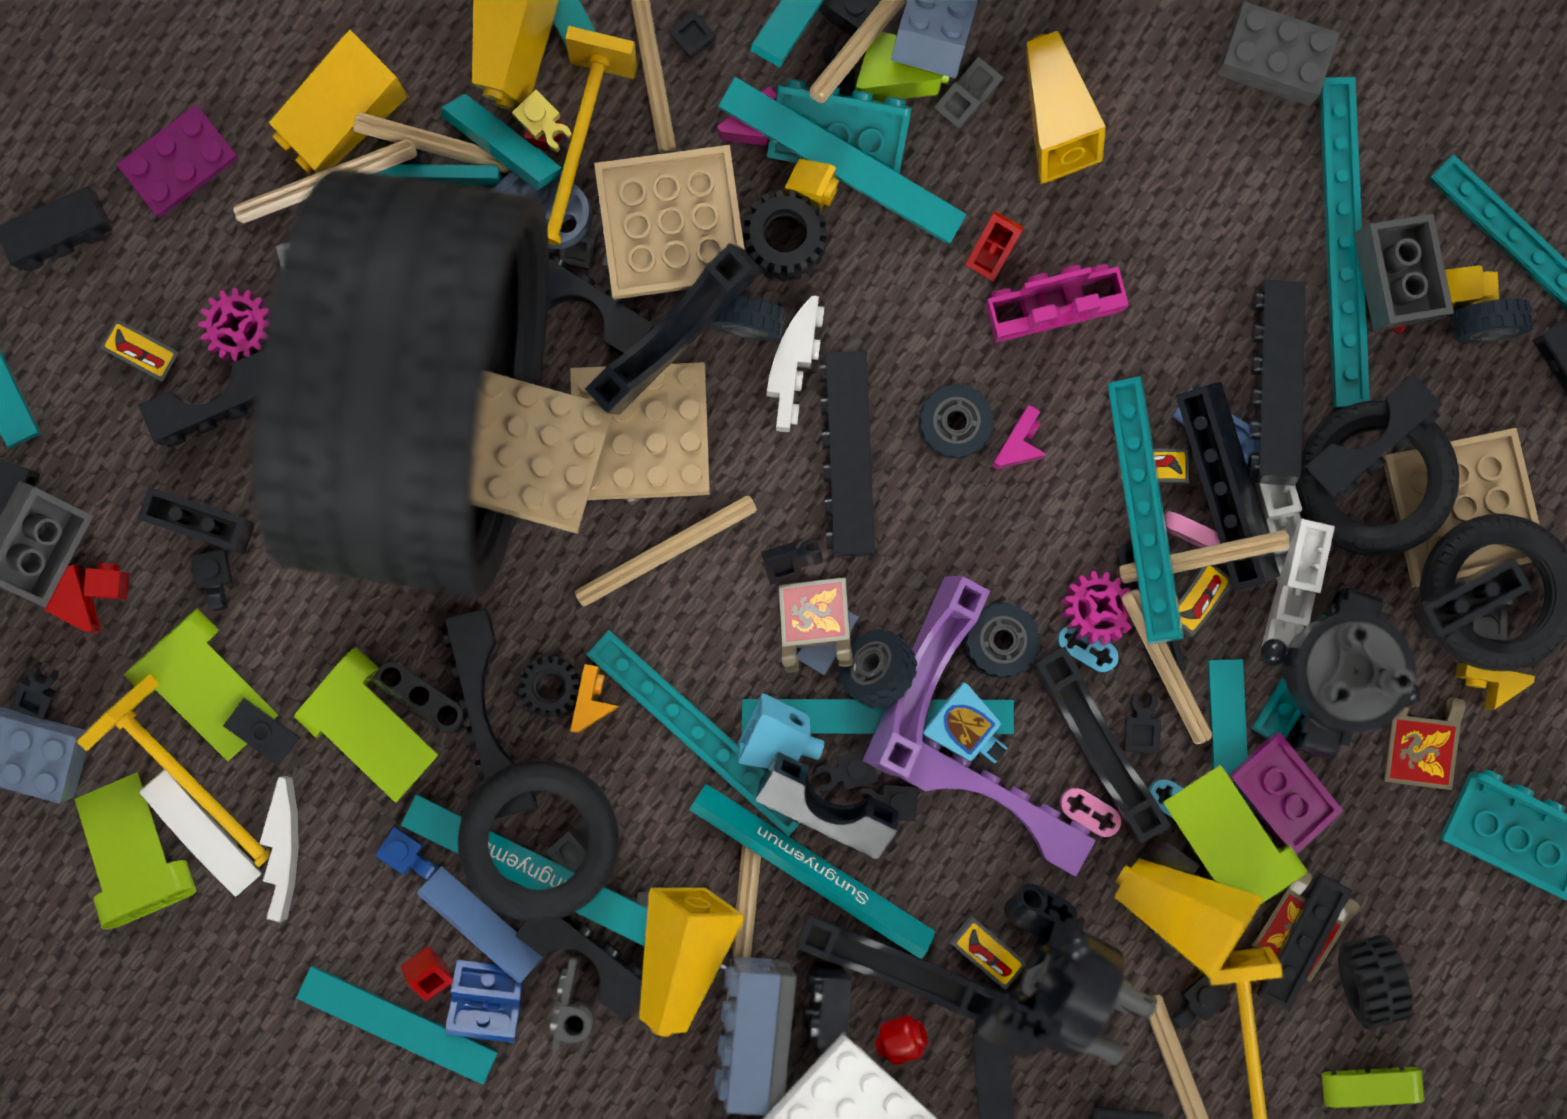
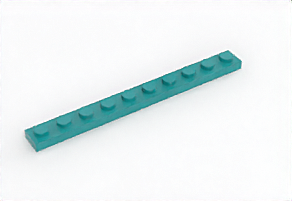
(1343, 219)

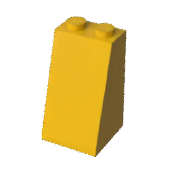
(509, 47)
(323, 109)

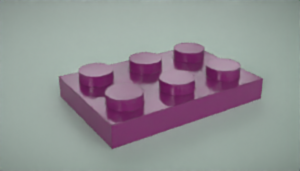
(177, 161)
(1285, 793)

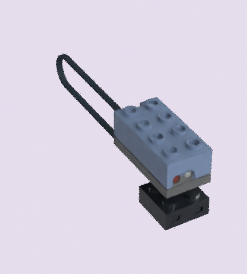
(760, 1023)

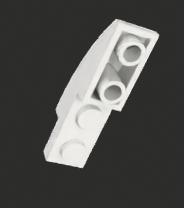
(794, 351)

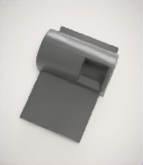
(560, 1023)

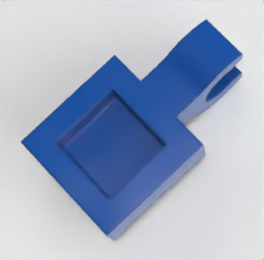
(403, 852)

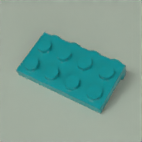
(864, 123)
(1511, 831)

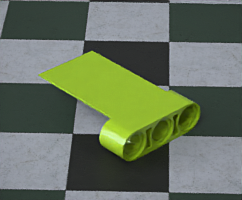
(198, 681)
(366, 726)
(1231, 837)
(129, 855)
(1376, 1088)

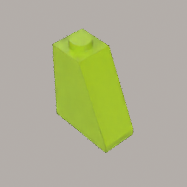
(893, 79)

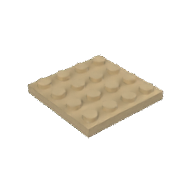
(666, 218)
(657, 441)
(536, 451)
(1490, 482)

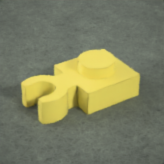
(540, 117)

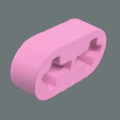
(1190, 530)
(1093, 804)

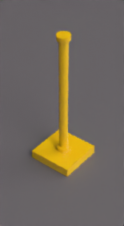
(601, 54)
(123, 717)
(1241, 968)

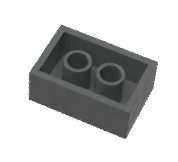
(1277, 53)
(1403, 272)
(37, 542)

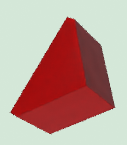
(994, 246)
(70, 603)

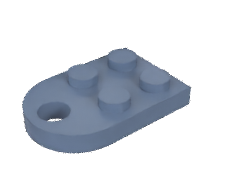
(577, 207)

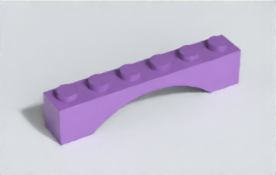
(902, 724)
(1056, 841)

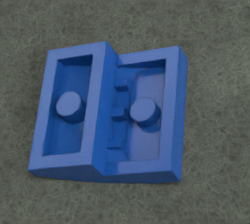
(484, 1002)

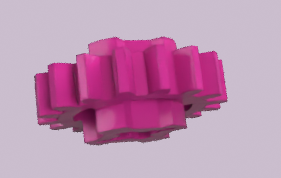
(222, 329)
(1087, 602)

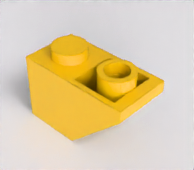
(814, 181)

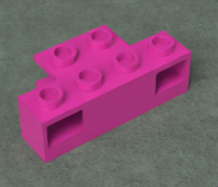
(1056, 301)

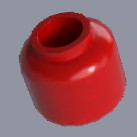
(901, 1040)

